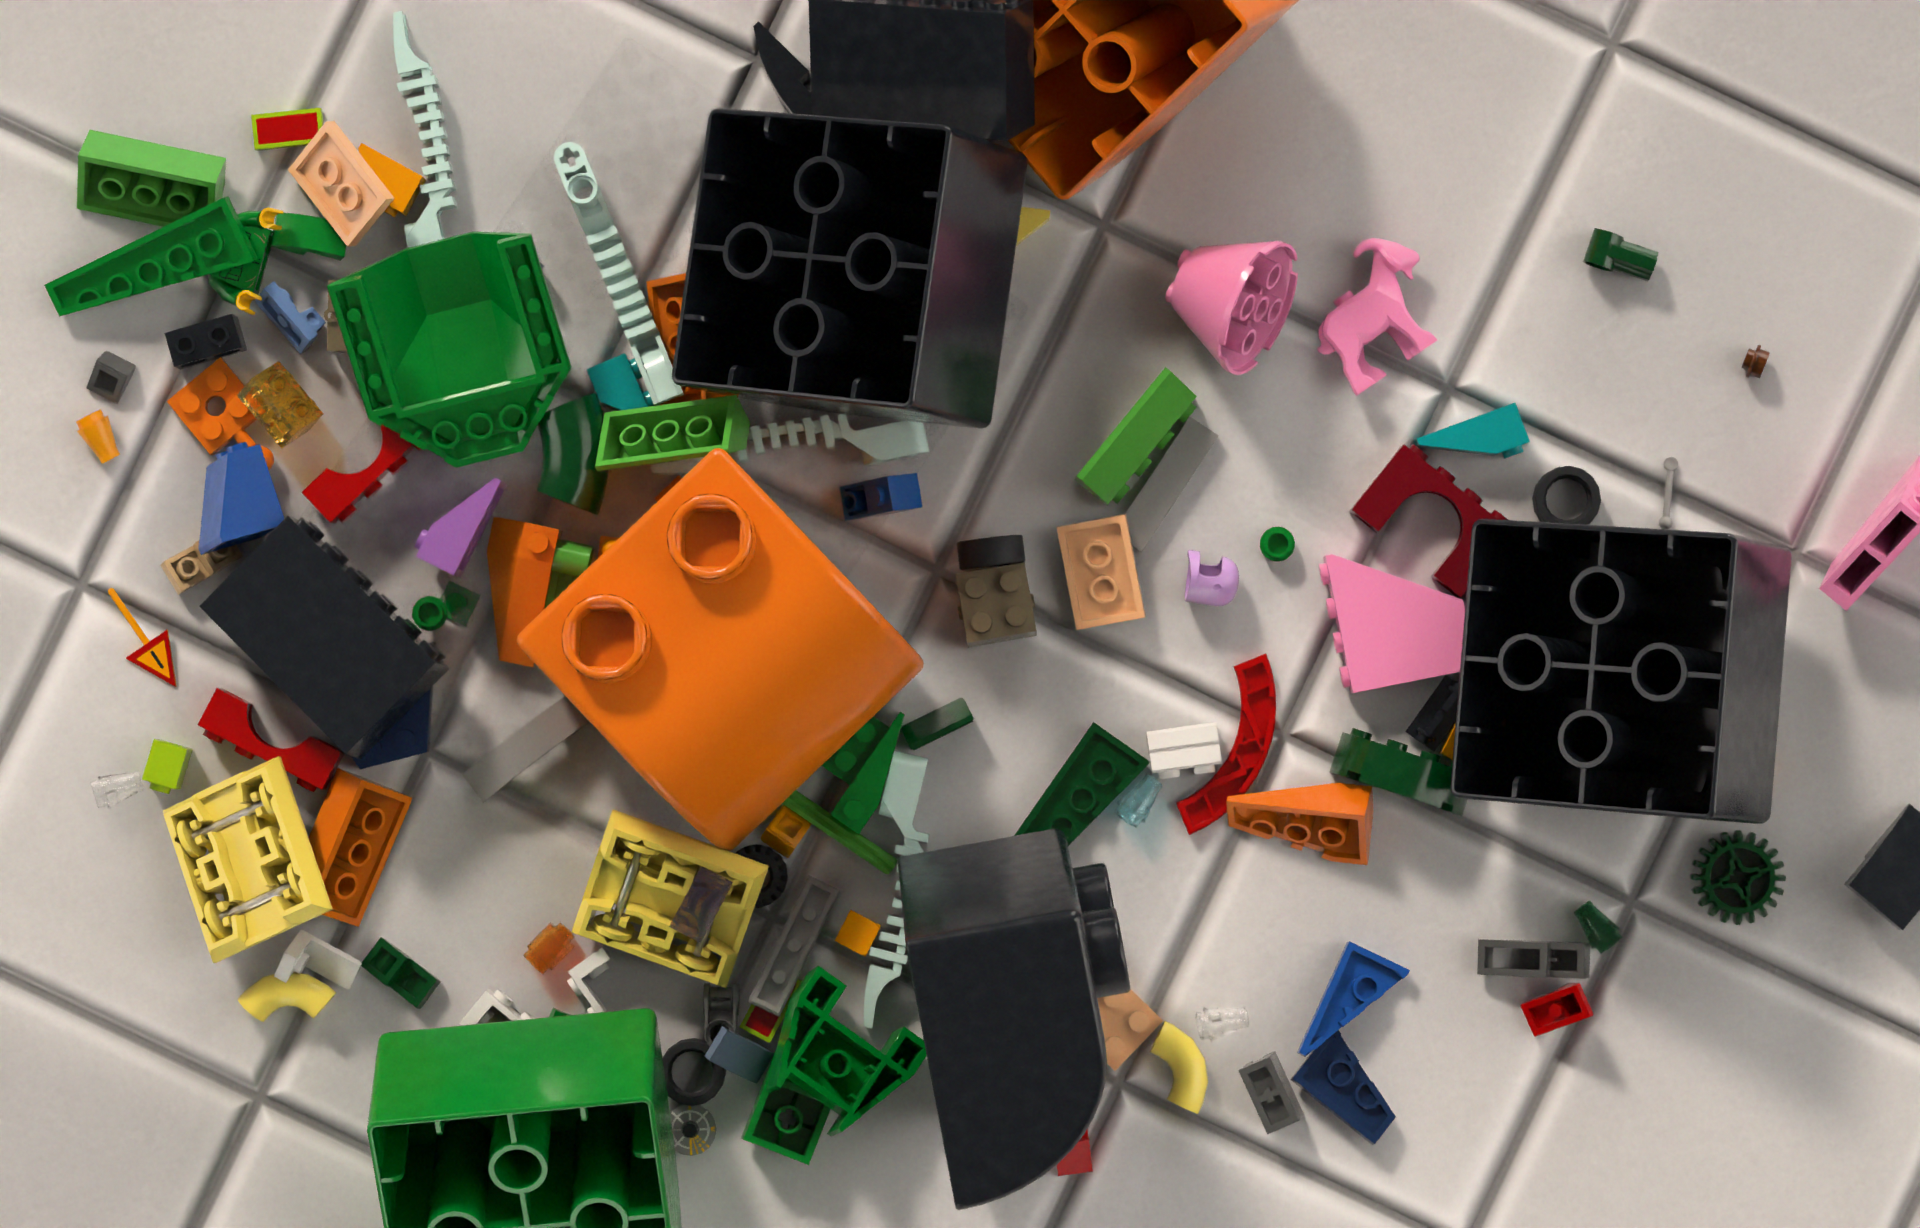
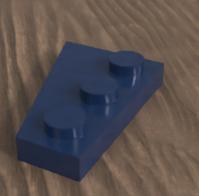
(1341, 1085)

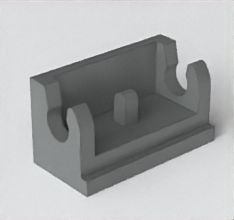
(1271, 1093)

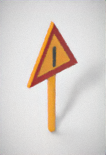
(155, 654)

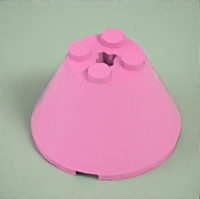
(1235, 298)

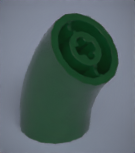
(570, 451)

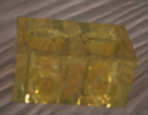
(280, 404)

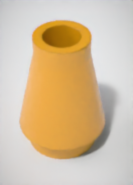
(98, 434)

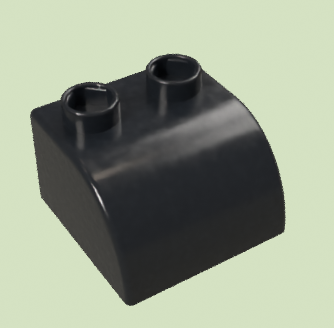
(850, 266)
(1624, 668)
(1006, 994)

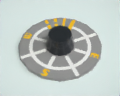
(692, 1129)

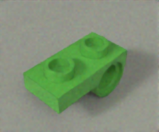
(568, 564)

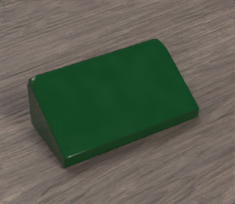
(937, 724)

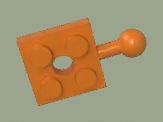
(210, 430)

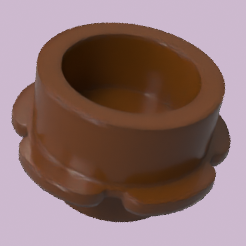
(1755, 361)

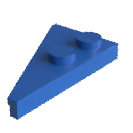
(1354, 985)

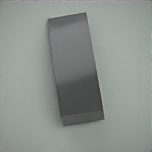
(1533, 958)

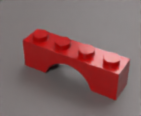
(337, 492)
(231, 719)

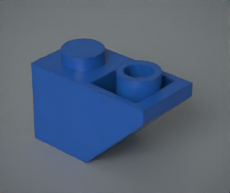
(881, 496)

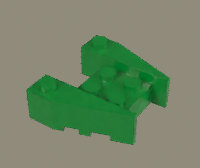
(864, 766)
(835, 1061)

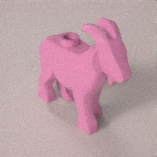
(1373, 312)

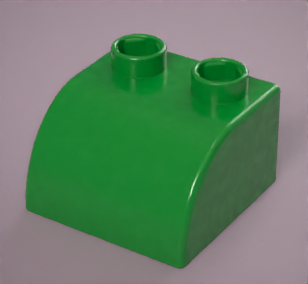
(525, 1125)

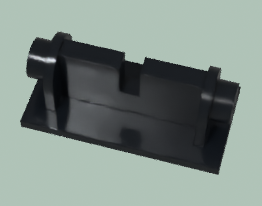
(1436, 715)

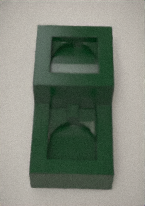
(400, 973)

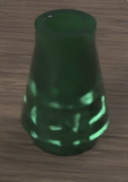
(1598, 928)

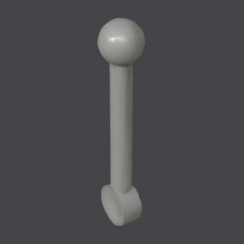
(1670, 465)

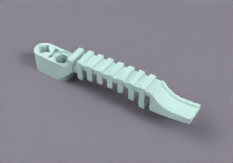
(428, 226)
(617, 274)
(877, 443)
(900, 803)

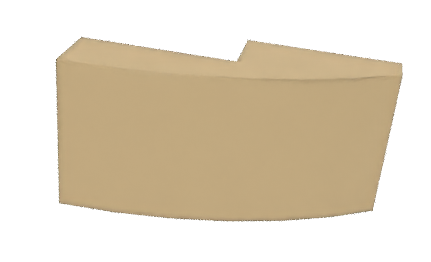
(192, 568)

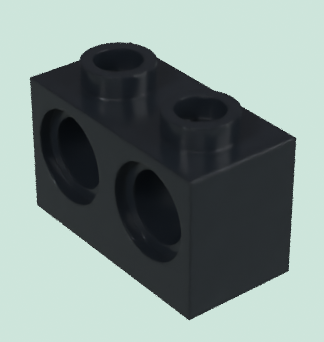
(205, 341)

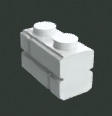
(1183, 749)

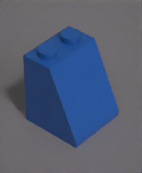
(238, 499)

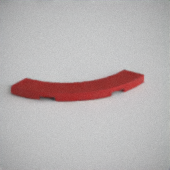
(1248, 750)

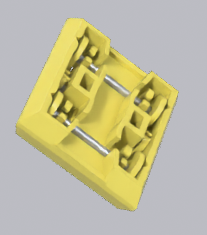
(254, 859)
(649, 875)

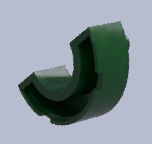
(1396, 770)

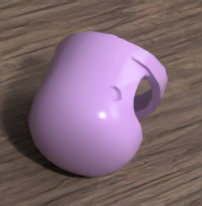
(1211, 583)

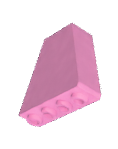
(1876, 542)
(1390, 626)

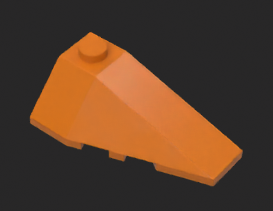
(520, 578)
(1319, 817)

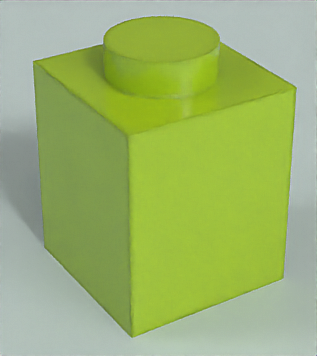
(166, 766)

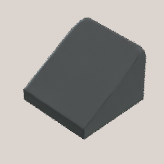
(110, 376)

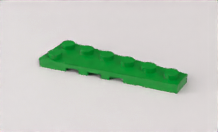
(178, 252)

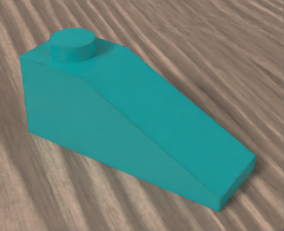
(1486, 434)

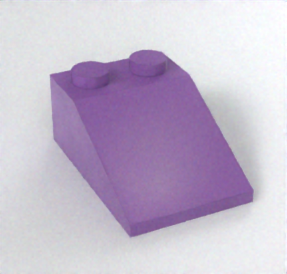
(457, 533)

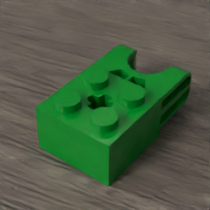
(765, 1128)

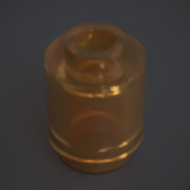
(549, 947)

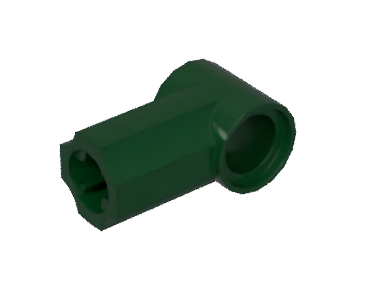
(1611, 252)

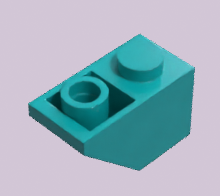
(618, 383)

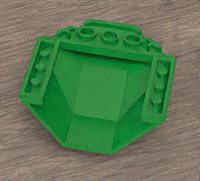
(455, 343)

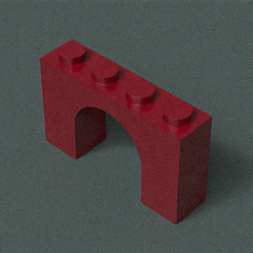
(1409, 475)

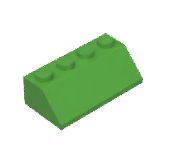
(145, 179)
(671, 432)
(1136, 437)

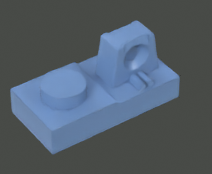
(297, 327)

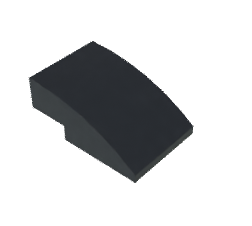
(784, 72)
(1891, 871)

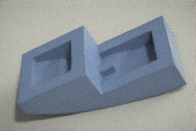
(739, 1055)

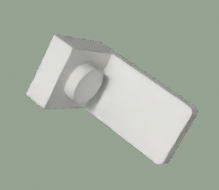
(319, 957)
(592, 966)
(481, 1012)

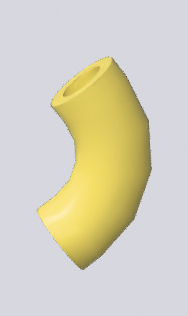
(299, 991)
(1187, 1066)

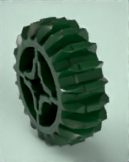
(1743, 892)

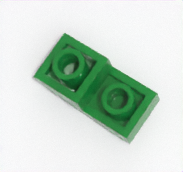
(307, 234)

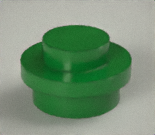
(1277, 544)
(429, 613)

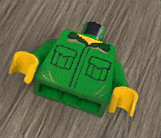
(242, 283)

